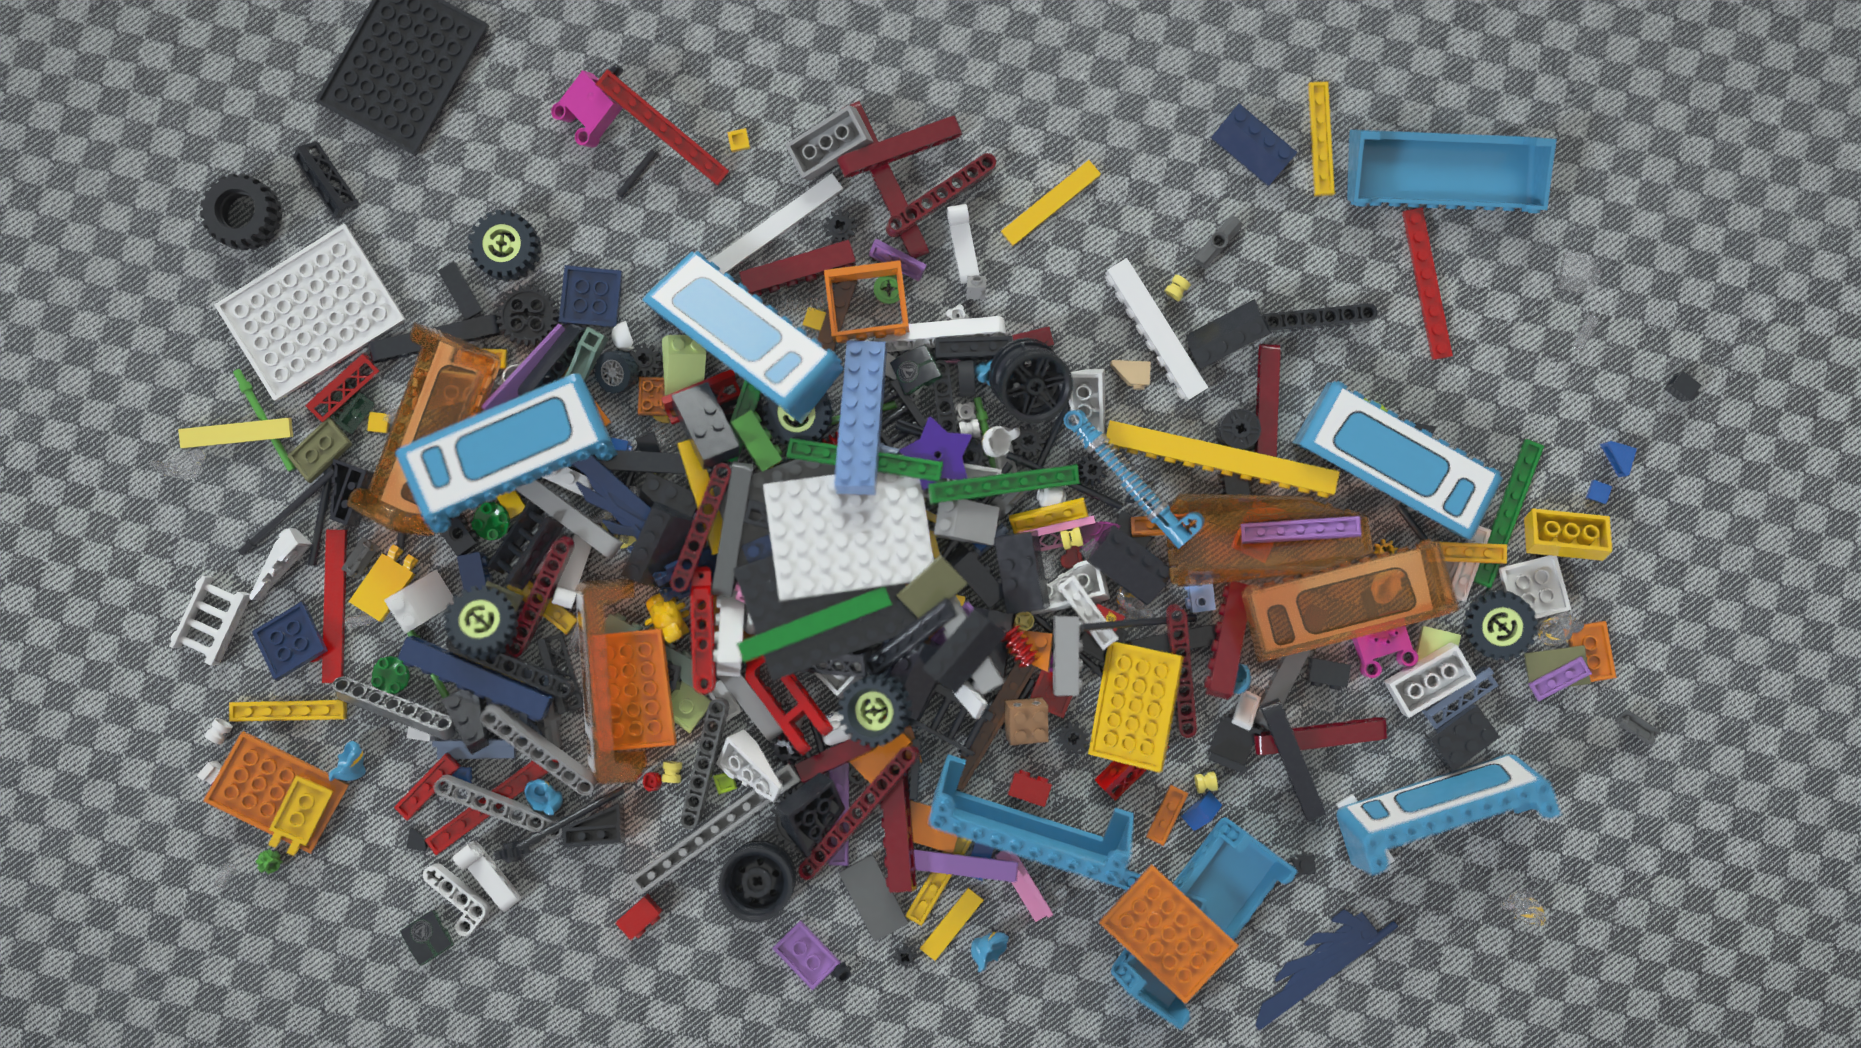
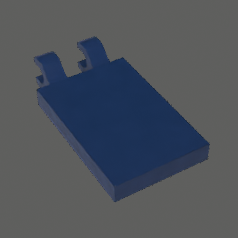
(661, 578)

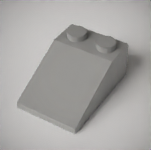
(967, 521)

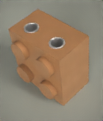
(1026, 721)

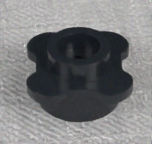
(841, 972)

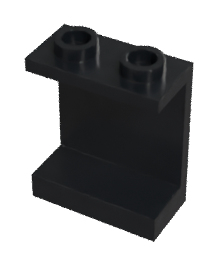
(1231, 744)

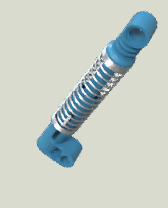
(1157, 510)

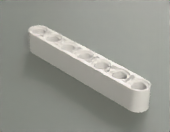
(927, 332)

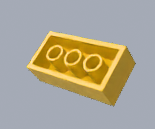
(1568, 534)

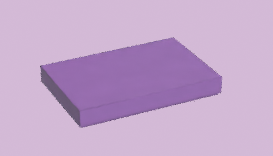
(806, 955)

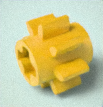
(1389, 548)

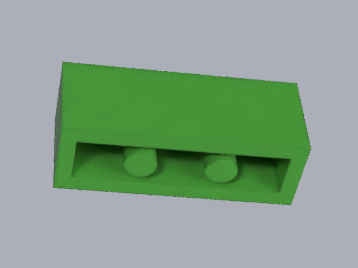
(756, 440)

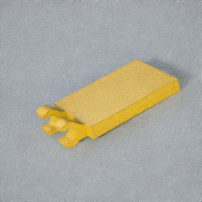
(383, 581)
(299, 813)

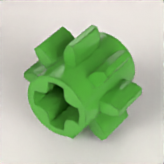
(268, 861)

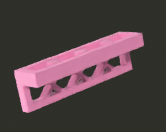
(1061, 527)
(1027, 888)

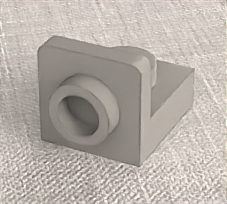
(976, 287)

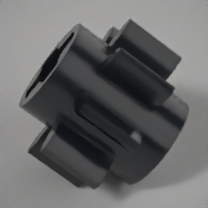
(904, 950)

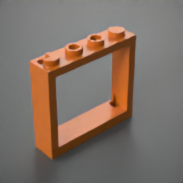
(865, 272)

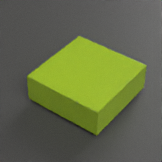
(724, 783)

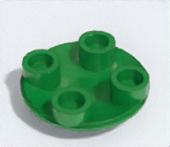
(491, 521)
(390, 675)

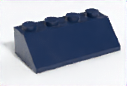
(1253, 144)

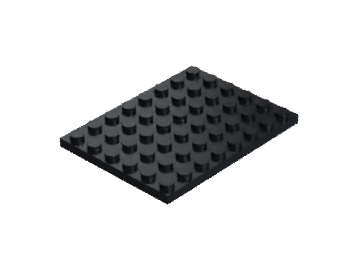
(402, 68)
(767, 612)

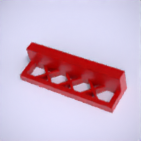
(337, 381)
(716, 383)
(1116, 775)

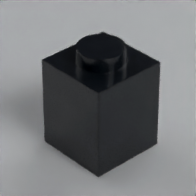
(1683, 387)

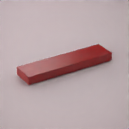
(424, 789)

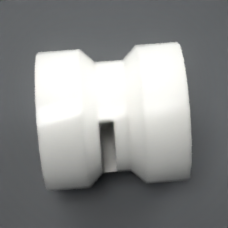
(970, 428)
(218, 731)

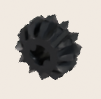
(1098, 472)
(785, 755)

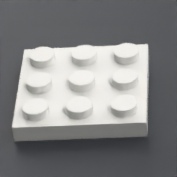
(1538, 583)

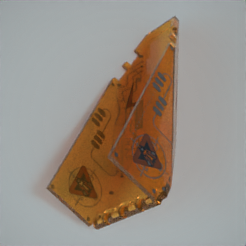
(1220, 557)

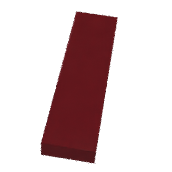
(831, 759)

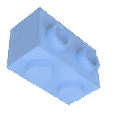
(1200, 598)

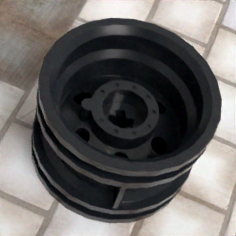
(1030, 380)
(740, 903)

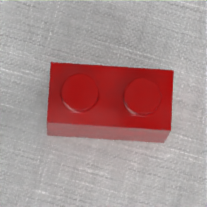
(1029, 788)
(638, 917)

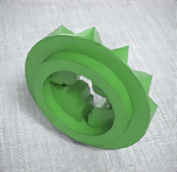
(882, 295)

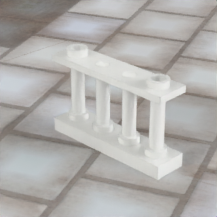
(223, 635)

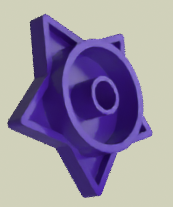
(949, 444)

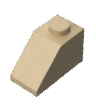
(1133, 372)

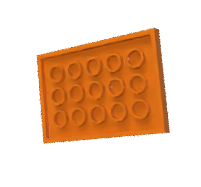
(640, 690)
(257, 781)
(1168, 933)

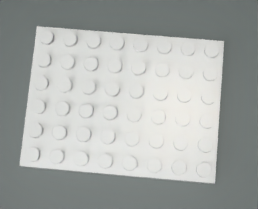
(310, 312)
(846, 540)

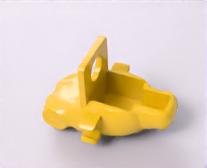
(667, 616)

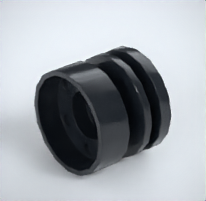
(1228, 434)

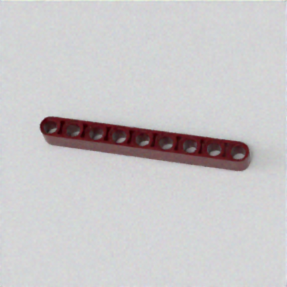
(893, 196)
(850, 816)

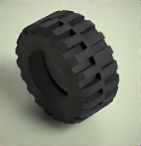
(223, 195)

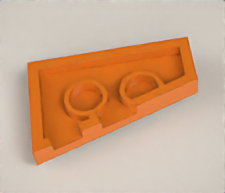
(1043, 644)

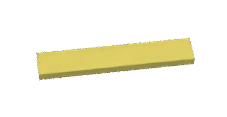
(235, 433)

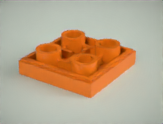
(649, 397)

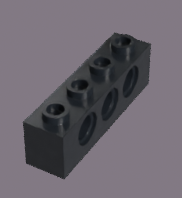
(467, 542)

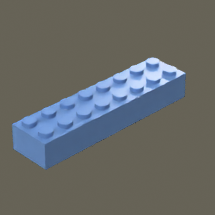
(861, 418)

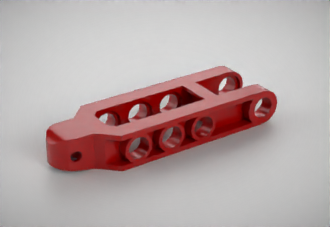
(702, 660)
(787, 722)

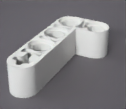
(962, 241)
(565, 590)
(487, 874)
(454, 896)

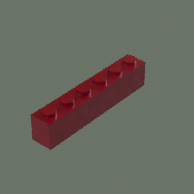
(797, 268)
(1228, 642)
(898, 838)

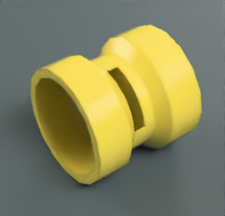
(1177, 287)
(1076, 536)
(1026, 620)
(672, 772)
(1205, 782)

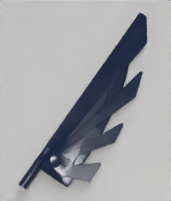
(614, 497)
(1329, 958)

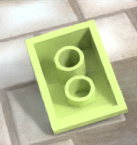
(682, 362)

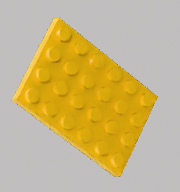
(1136, 706)

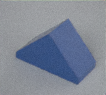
(1619, 456)
(1202, 811)

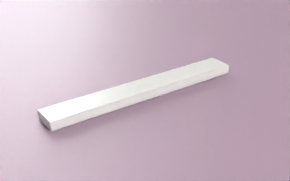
(777, 224)

